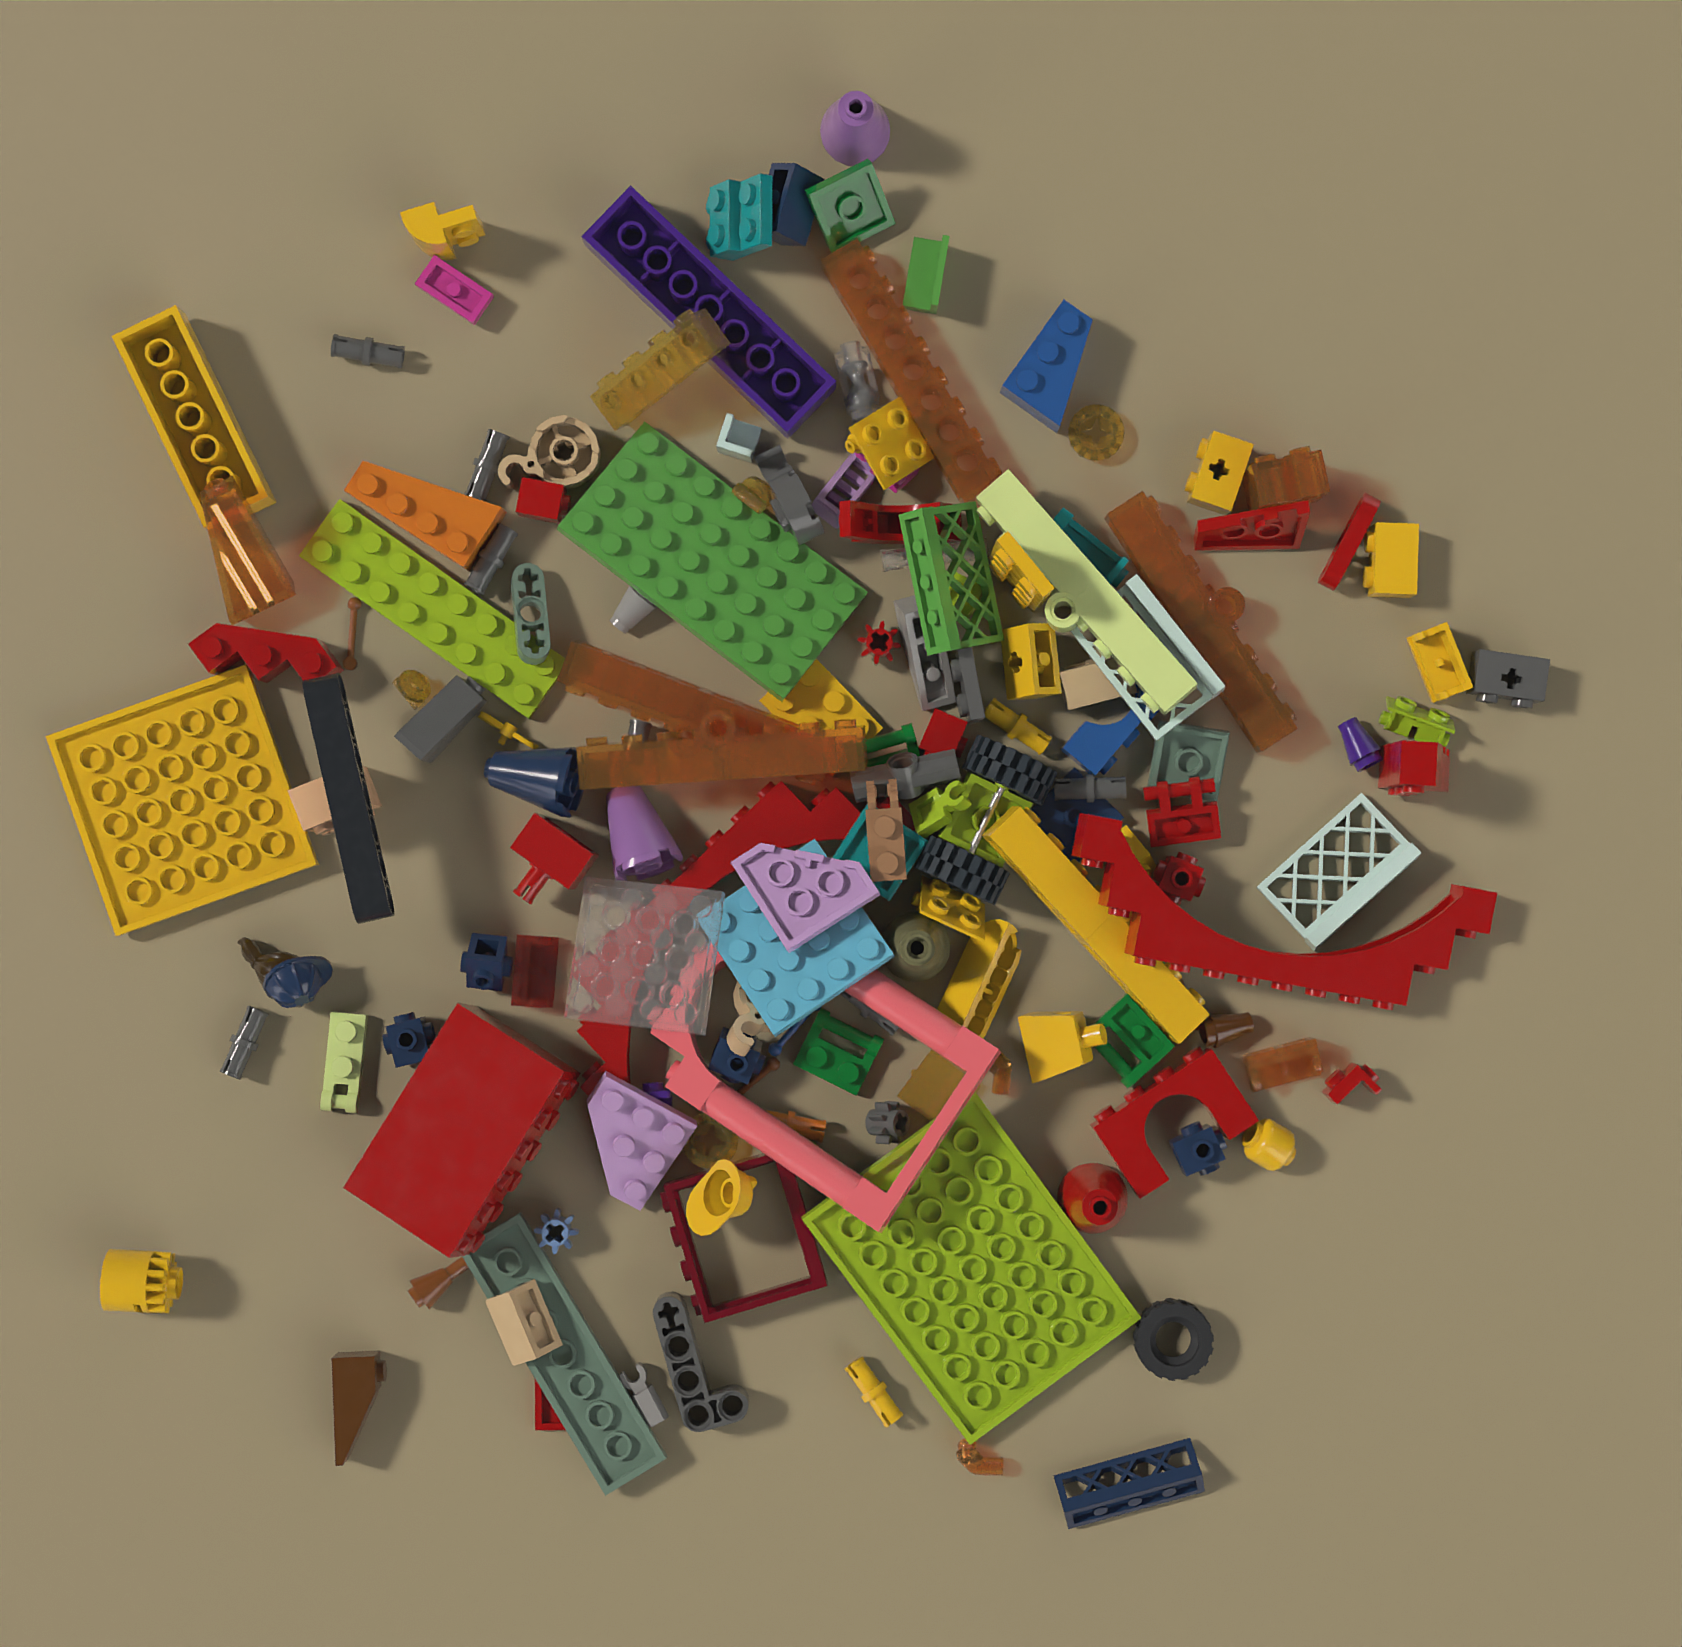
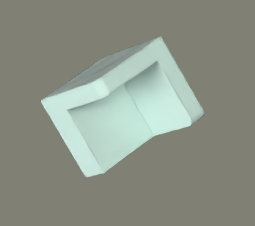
(738, 439)

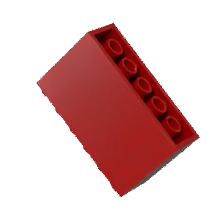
(462, 1131)

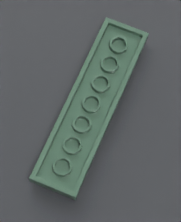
(578, 1374)

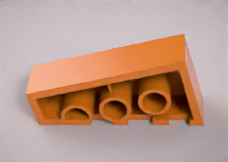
(435, 515)

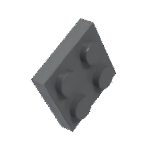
(964, 671)

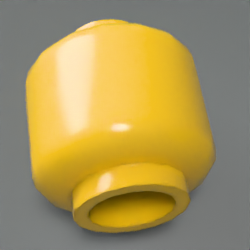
(1269, 1144)

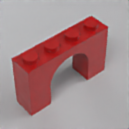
(1124, 1127)

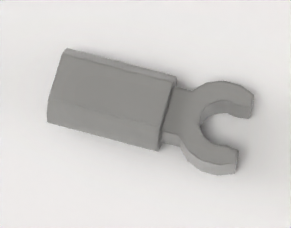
(645, 1397)

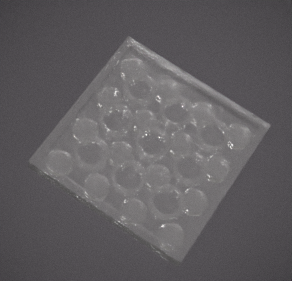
(645, 955)

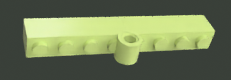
(1088, 595)

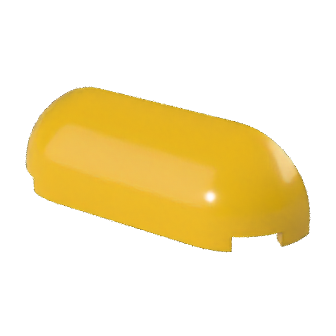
(982, 977)

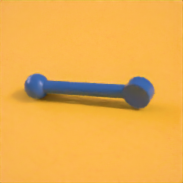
(776, 1048)

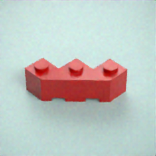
(263, 651)

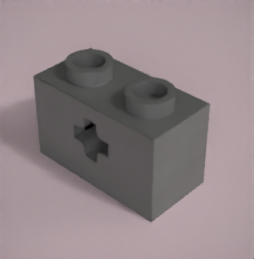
(1528, 672)

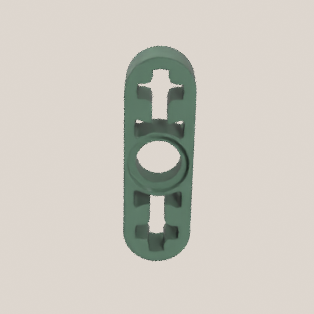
(538, 589)

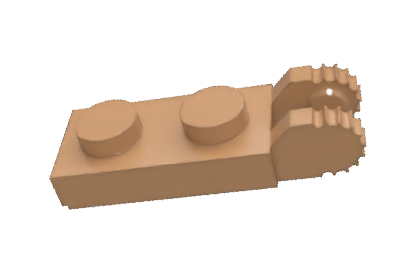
(885, 836)

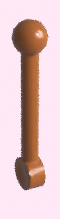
(350, 662)
(772, 1065)

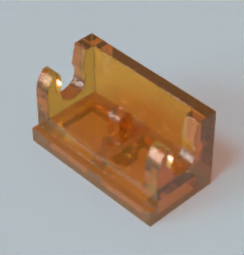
(1282, 1064)

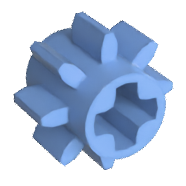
(557, 1240)

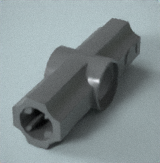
(911, 773)

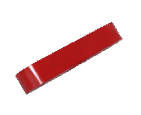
(1349, 541)

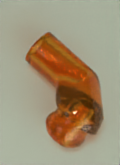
(1001, 1074)
(975, 1462)

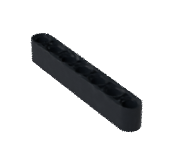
(348, 798)

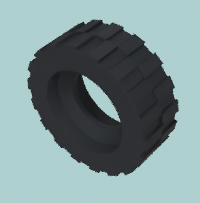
(1200, 1345)

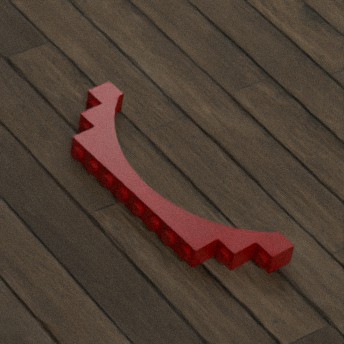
(774, 820)
(1369, 971)

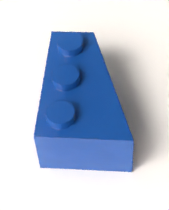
(1049, 366)

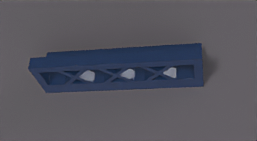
(1134, 1494)

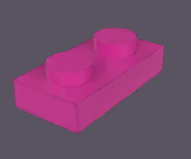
(454, 290)

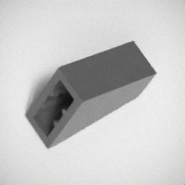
(442, 718)

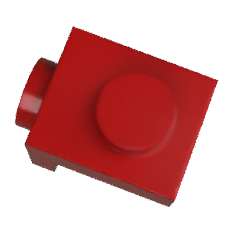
(1341, 1082)

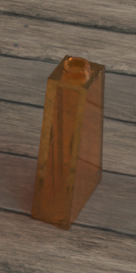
(244, 557)

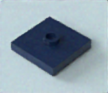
(1062, 815)

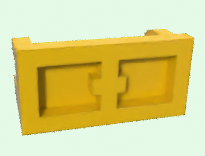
(1439, 662)

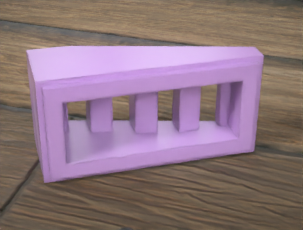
(827, 510)

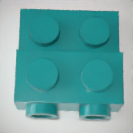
(740, 217)

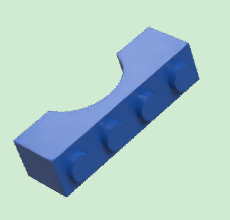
(1095, 744)

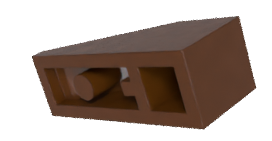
(355, 1387)

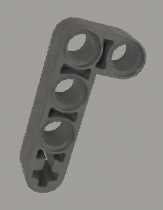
(691, 1360)

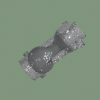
(854, 361)

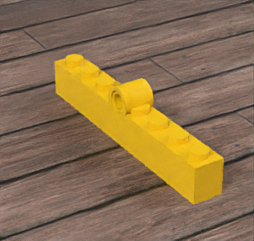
(1074, 902)

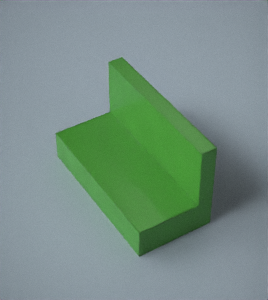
(925, 274)

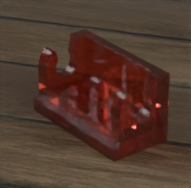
(535, 971)

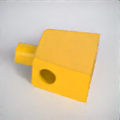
(1058, 1041)

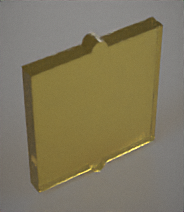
(931, 1085)

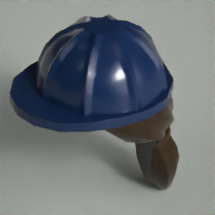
(285, 976)

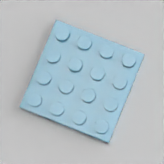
(796, 983)

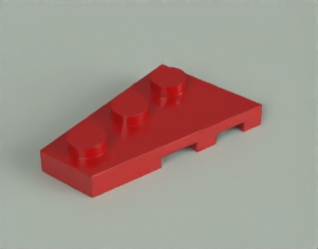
(1255, 529)

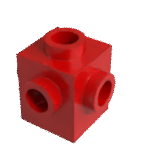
(1165, 877)

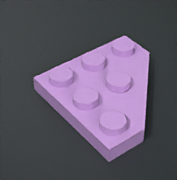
(803, 890)
(635, 1137)

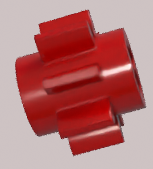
(880, 633)

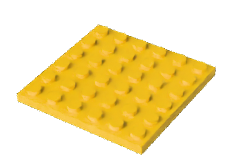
(181, 800)

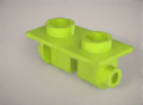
(1404, 714)

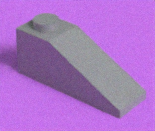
(929, 673)

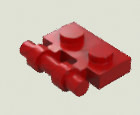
(1182, 822)

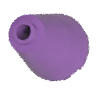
(855, 129)
(638, 835)

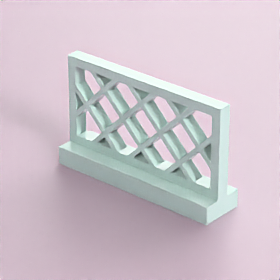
(1175, 641)
(1356, 897)

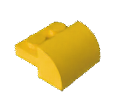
(438, 232)

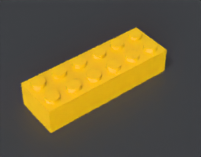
(190, 408)

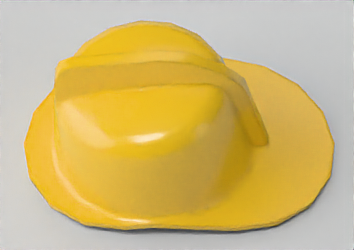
(719, 1196)

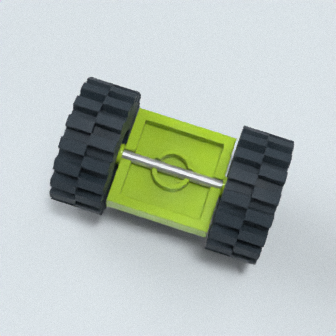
(994, 782)

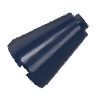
(539, 777)

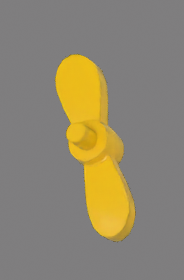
(507, 731)

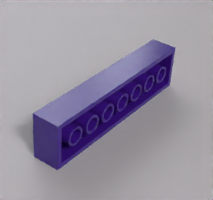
(677, 277)

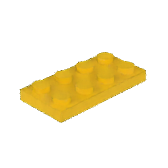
(1015, 566)

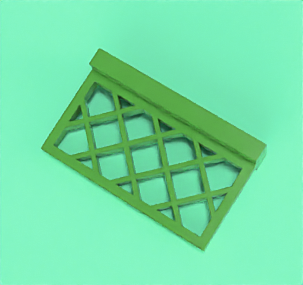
(932, 580)

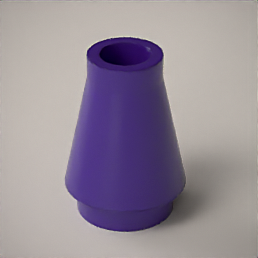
(1359, 745)

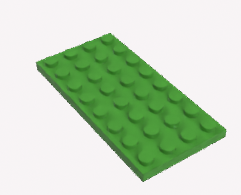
(712, 561)

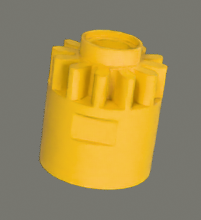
(140, 1281)

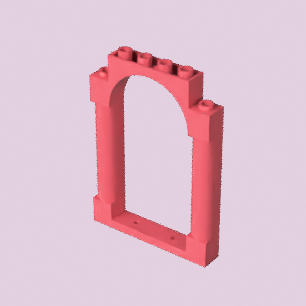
(793, 1151)

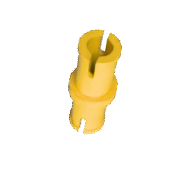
(1017, 726)
(874, 1391)

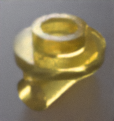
(753, 493)
(413, 687)

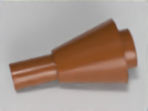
(431, 1286)

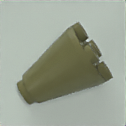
(916, 927)

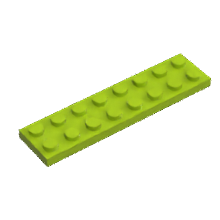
(430, 607)

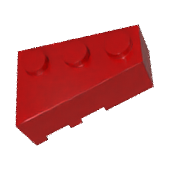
(1414, 768)

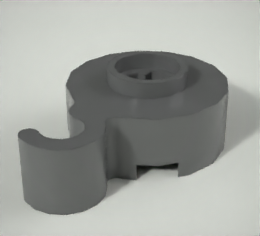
(791, 500)

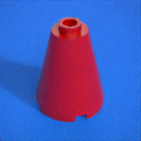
(1086, 1186)

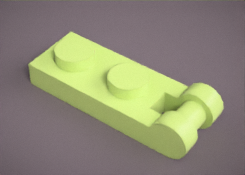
(344, 1061)

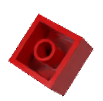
(551, 855)

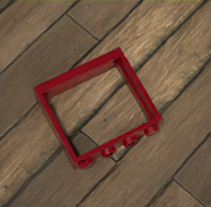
(692, 1266)

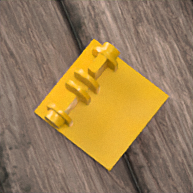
(889, 443)
(951, 907)

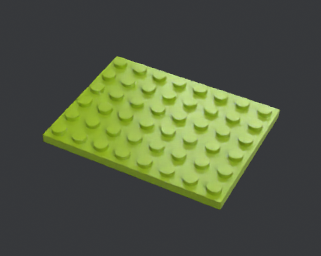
(976, 1274)

